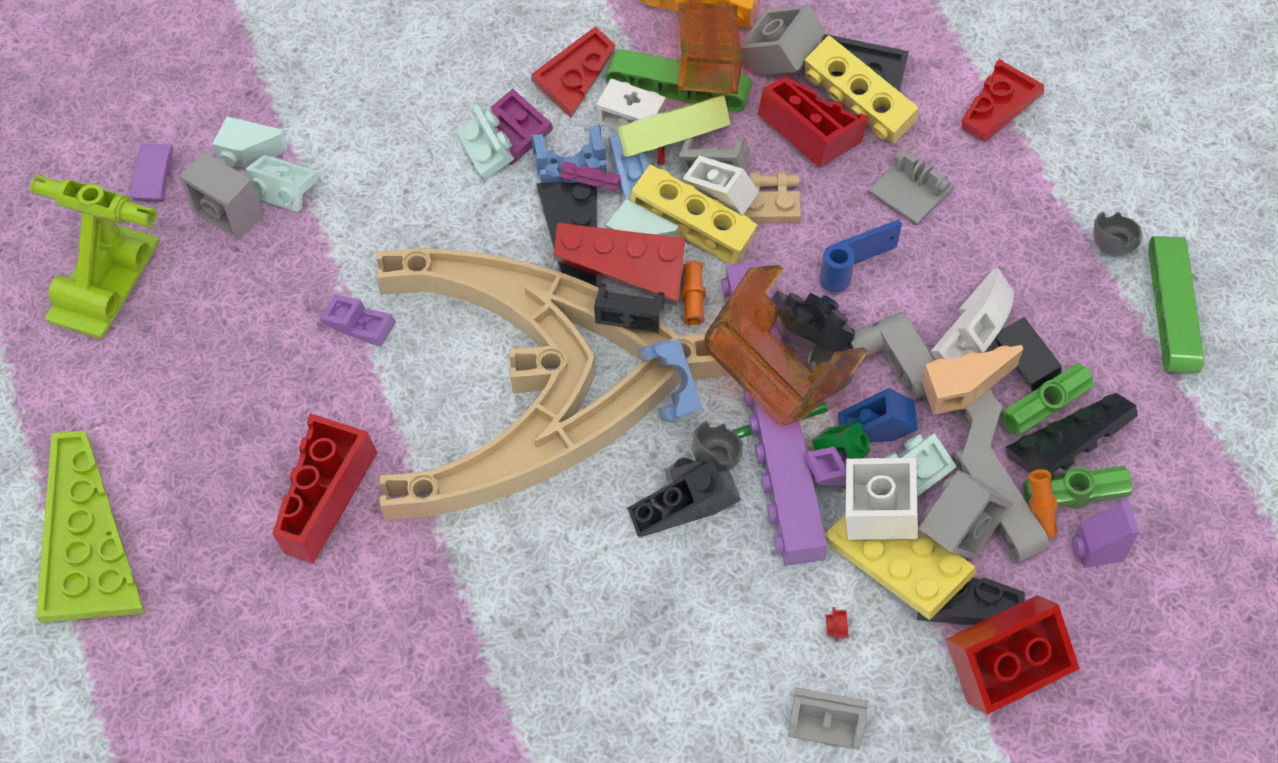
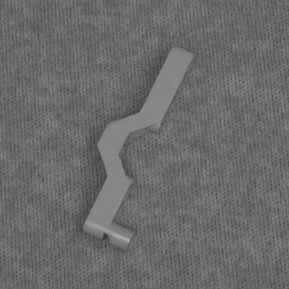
(907, 355)

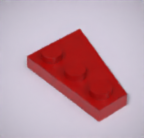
(574, 70)
(1000, 101)

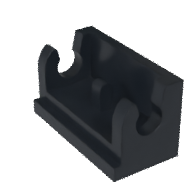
(629, 310)
(1036, 361)

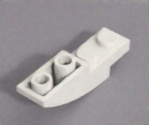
(980, 319)

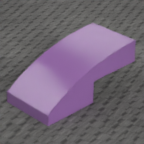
(151, 172)
(355, 320)
(828, 466)

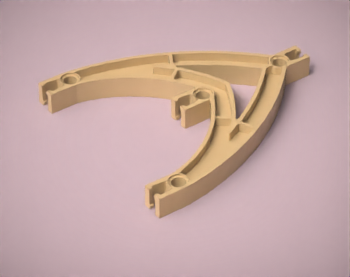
(551, 431)

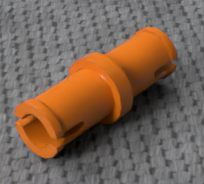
(693, 293)
(1043, 502)

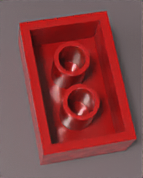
(1012, 654)

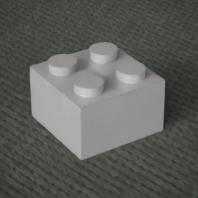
(782, 40)
(222, 195)
(964, 515)

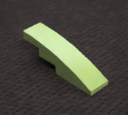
(673, 125)

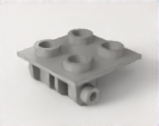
(911, 187)

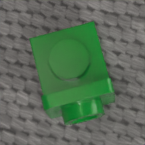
(844, 437)

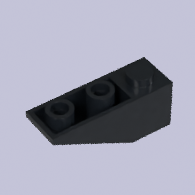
(685, 500)

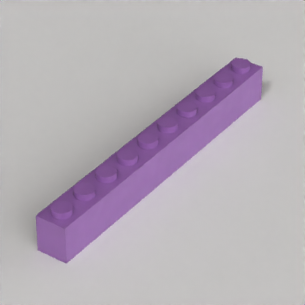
(786, 470)

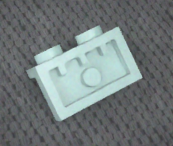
(485, 143)
(281, 181)
(931, 459)

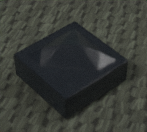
(681, 468)

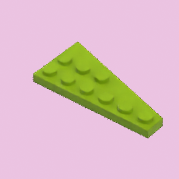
(82, 549)

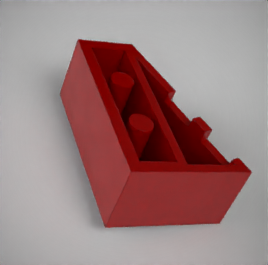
(810, 123)

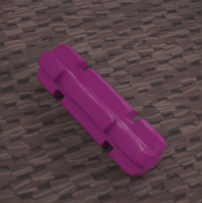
(590, 176)

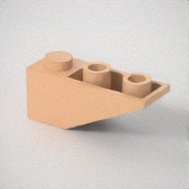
(962, 380)

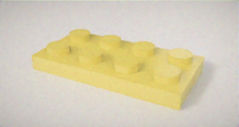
(912, 569)

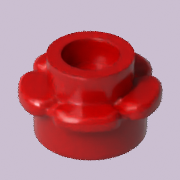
(837, 624)

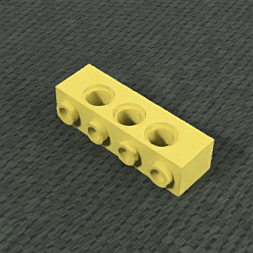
(833, 57)
(698, 229)

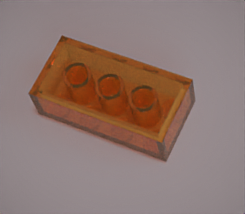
(708, 47)

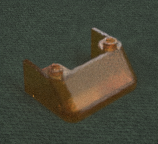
(762, 363)

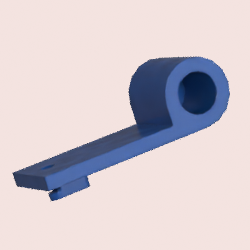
(840, 257)

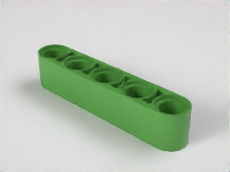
(660, 76)
(1175, 304)

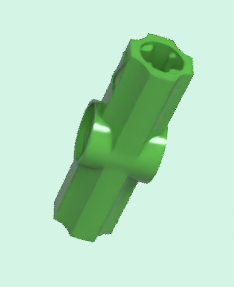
(1035, 408)
(1097, 486)

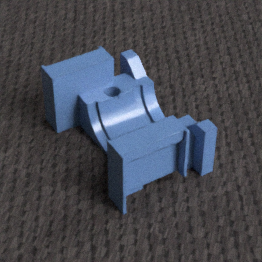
(550, 164)
(686, 397)

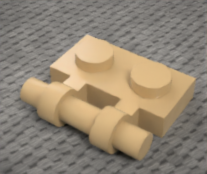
(778, 205)

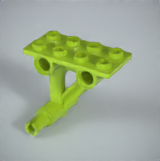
(108, 255)

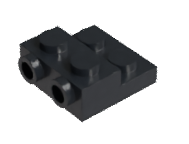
(815, 320)

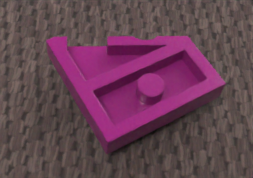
(519, 121)

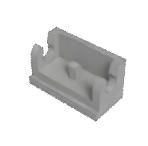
(733, 156)
(828, 718)

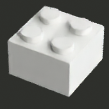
(881, 498)

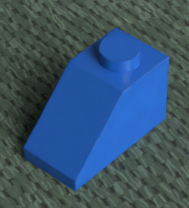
(883, 416)

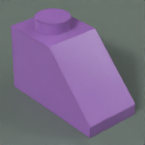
(1106, 536)

